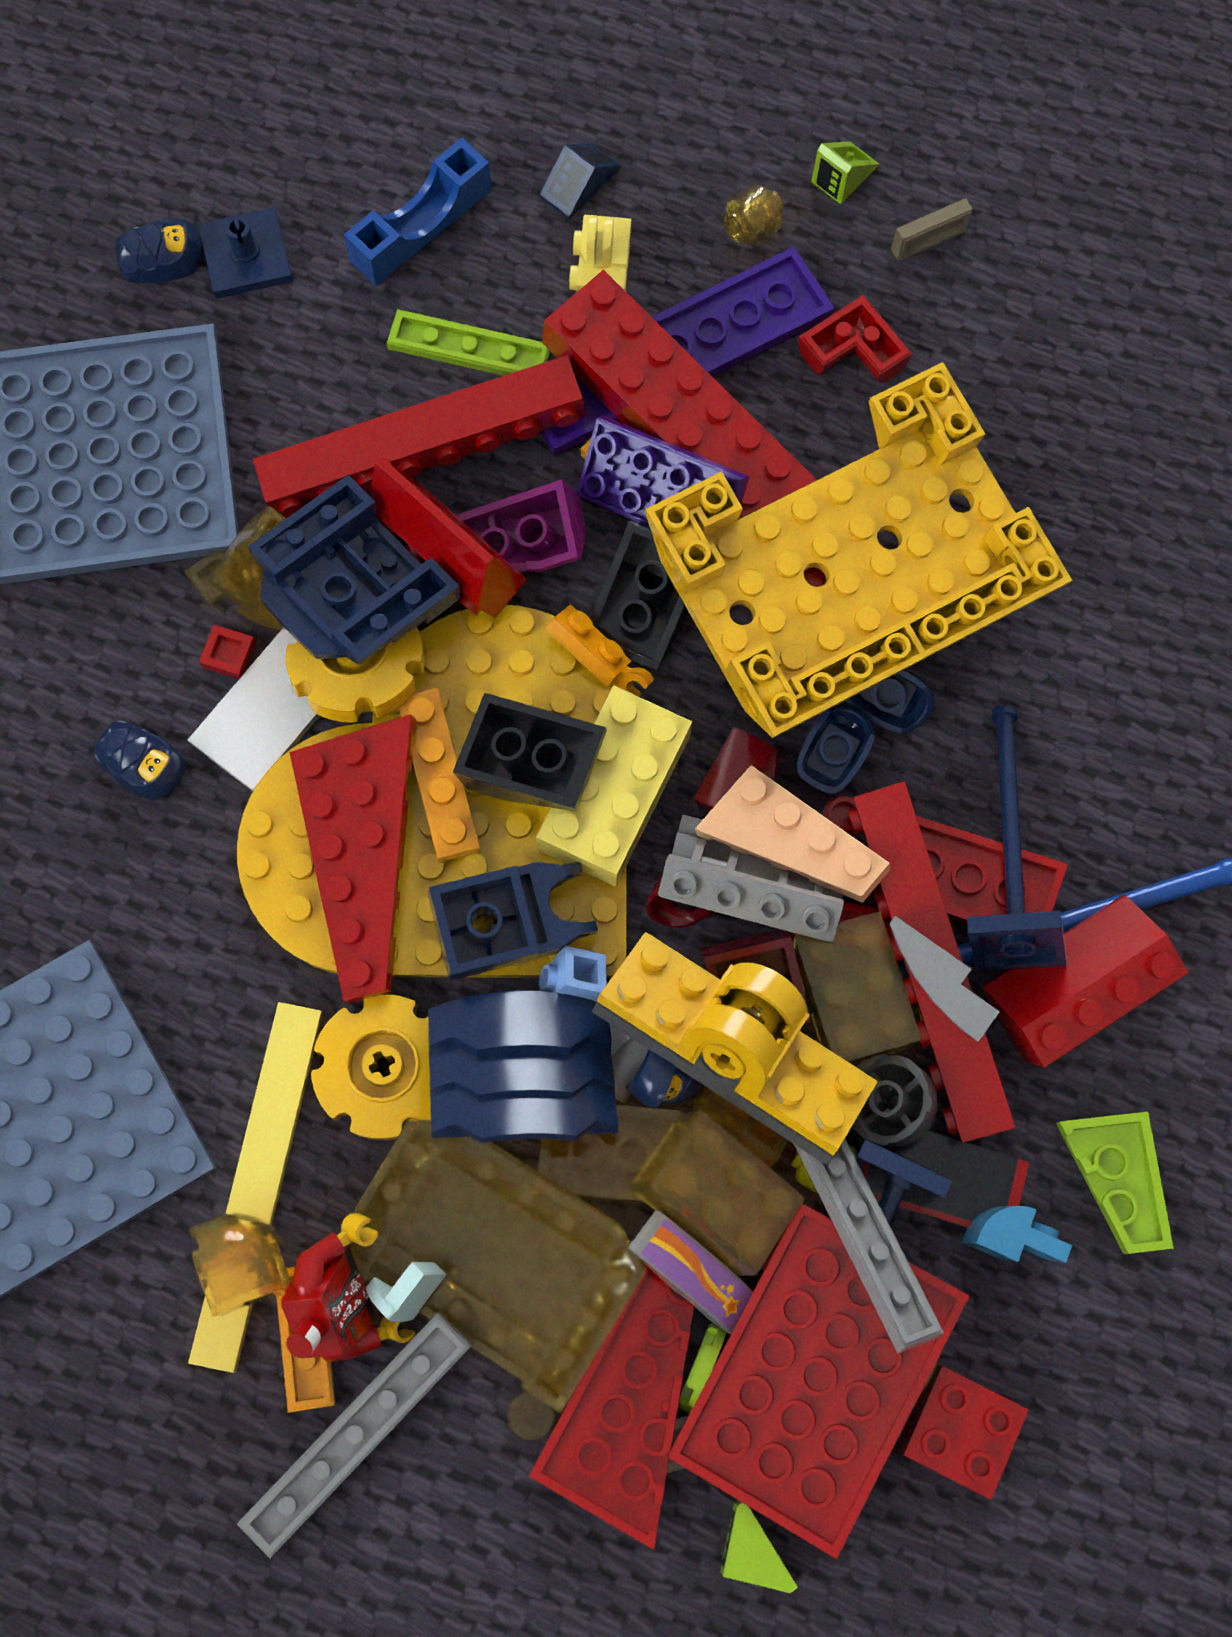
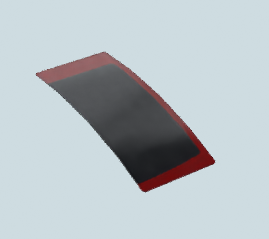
(978, 1178)

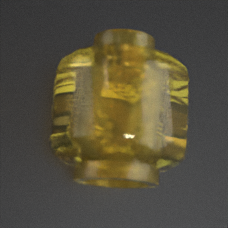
(753, 215)

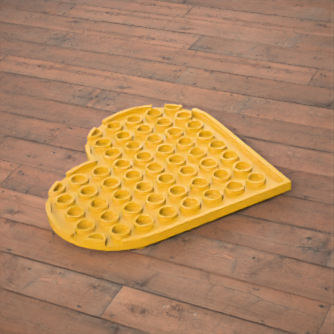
(464, 659)

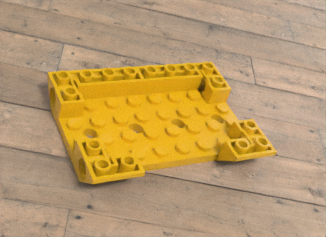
(878, 603)

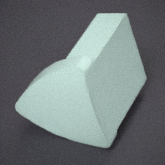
(408, 1294)

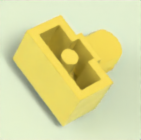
(601, 246)

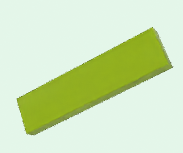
(464, 344)

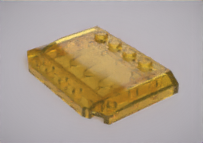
(525, 1260)

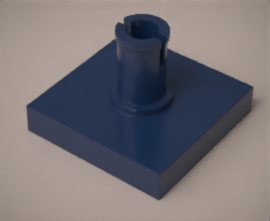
(245, 253)

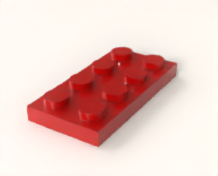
(973, 873)

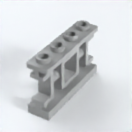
(746, 886)

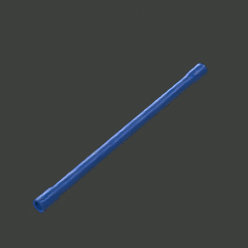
(1143, 897)

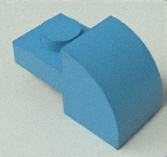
(1008, 1231)

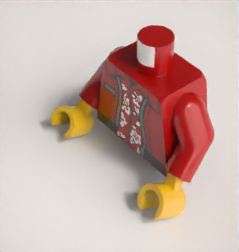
(330, 1303)

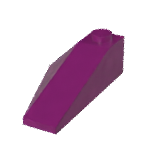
(533, 527)

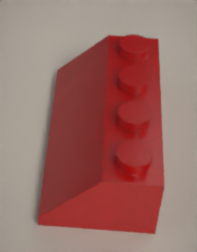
(437, 533)
(1111, 968)

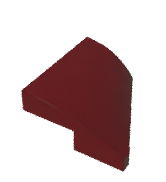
(734, 758)

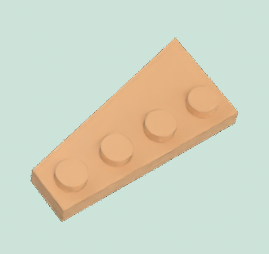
(781, 829)

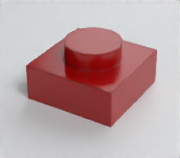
(227, 652)

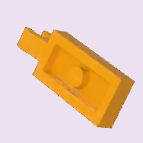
(595, 651)

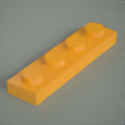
(439, 787)

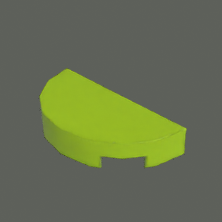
(702, 1366)

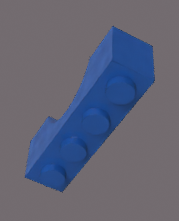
(387, 241)

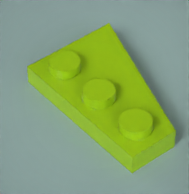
(1123, 1176)

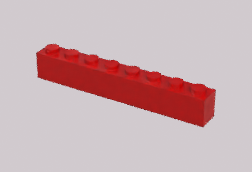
(425, 434)
(913, 895)

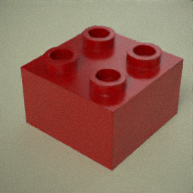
(962, 1431)

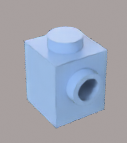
(575, 973)

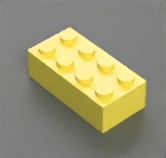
(622, 790)

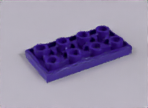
(636, 470)

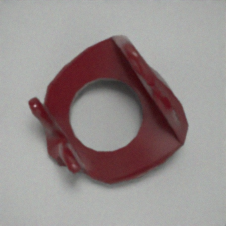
(667, 914)

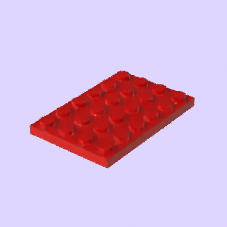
(810, 1389)

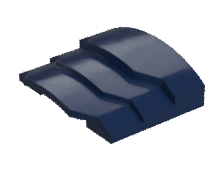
(345, 578)
(520, 1068)

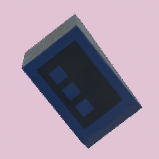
(577, 177)

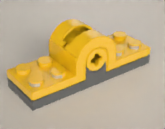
(738, 1041)

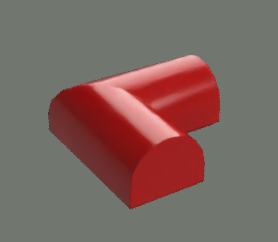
(856, 330)

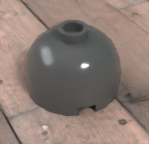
(900, 1103)

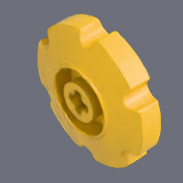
(345, 690)
(350, 1053)

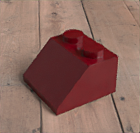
(767, 949)

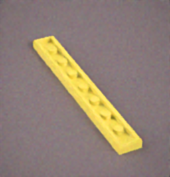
(262, 1162)

